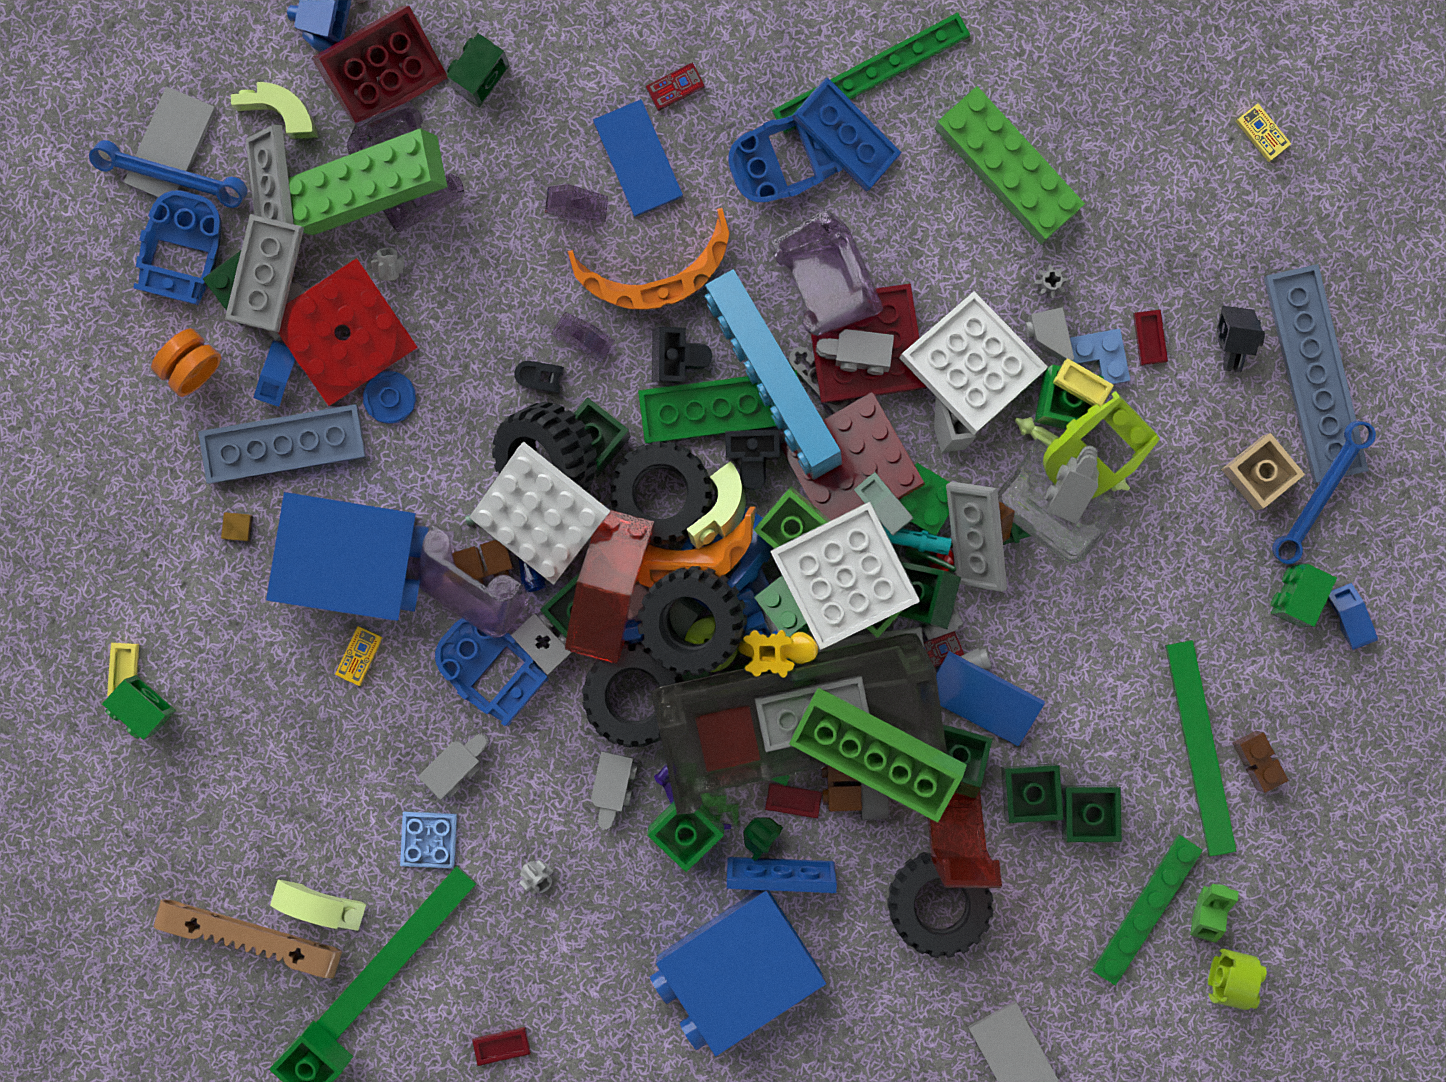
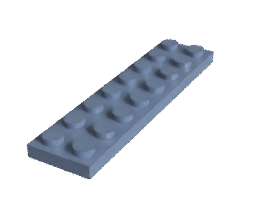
(1313, 367)

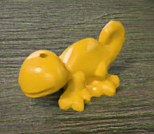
(772, 651)

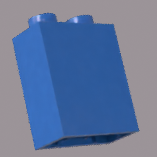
(344, 557)
(737, 972)

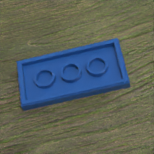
(846, 134)
(638, 158)
(986, 699)
(781, 875)

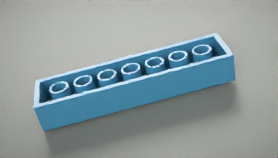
(773, 374)

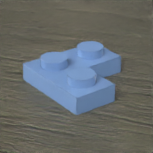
(1107, 349)

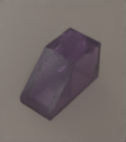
(576, 203)
(583, 337)

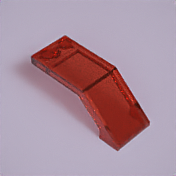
(607, 586)
(960, 846)

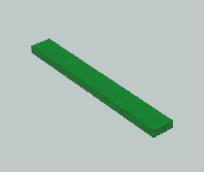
(889, 62)
(1200, 748)
(396, 952)

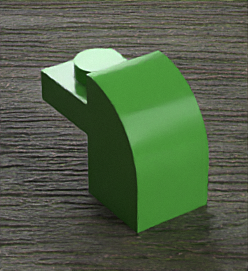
(1212, 911)

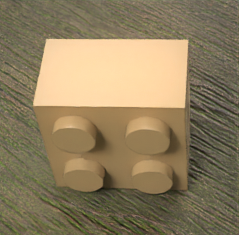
(1263, 472)

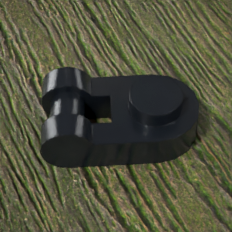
(529, 375)

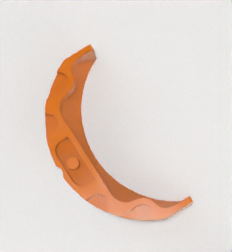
(664, 291)
(718, 556)

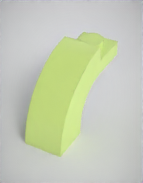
(276, 98)
(727, 511)
(317, 907)

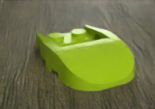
(1123, 420)

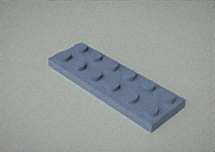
(282, 444)

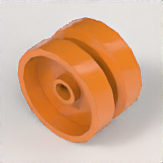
(186, 362)

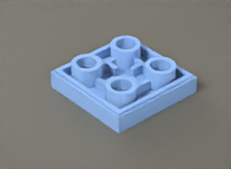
(428, 839)

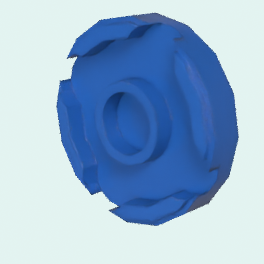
(393, 404)

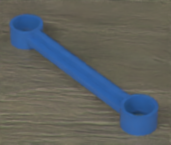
(168, 173)
(1324, 491)

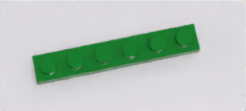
(1147, 909)

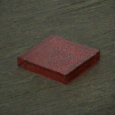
(727, 738)

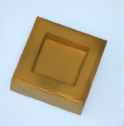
(236, 526)

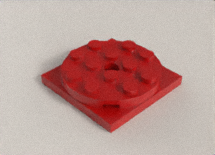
(375, 337)

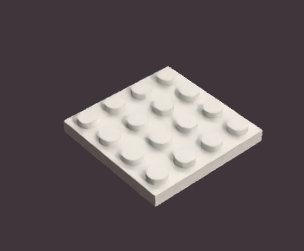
(973, 362)
(539, 513)
(845, 575)

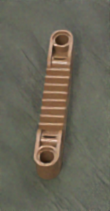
(177, 917)

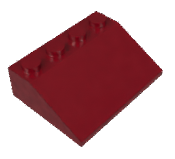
(380, 65)

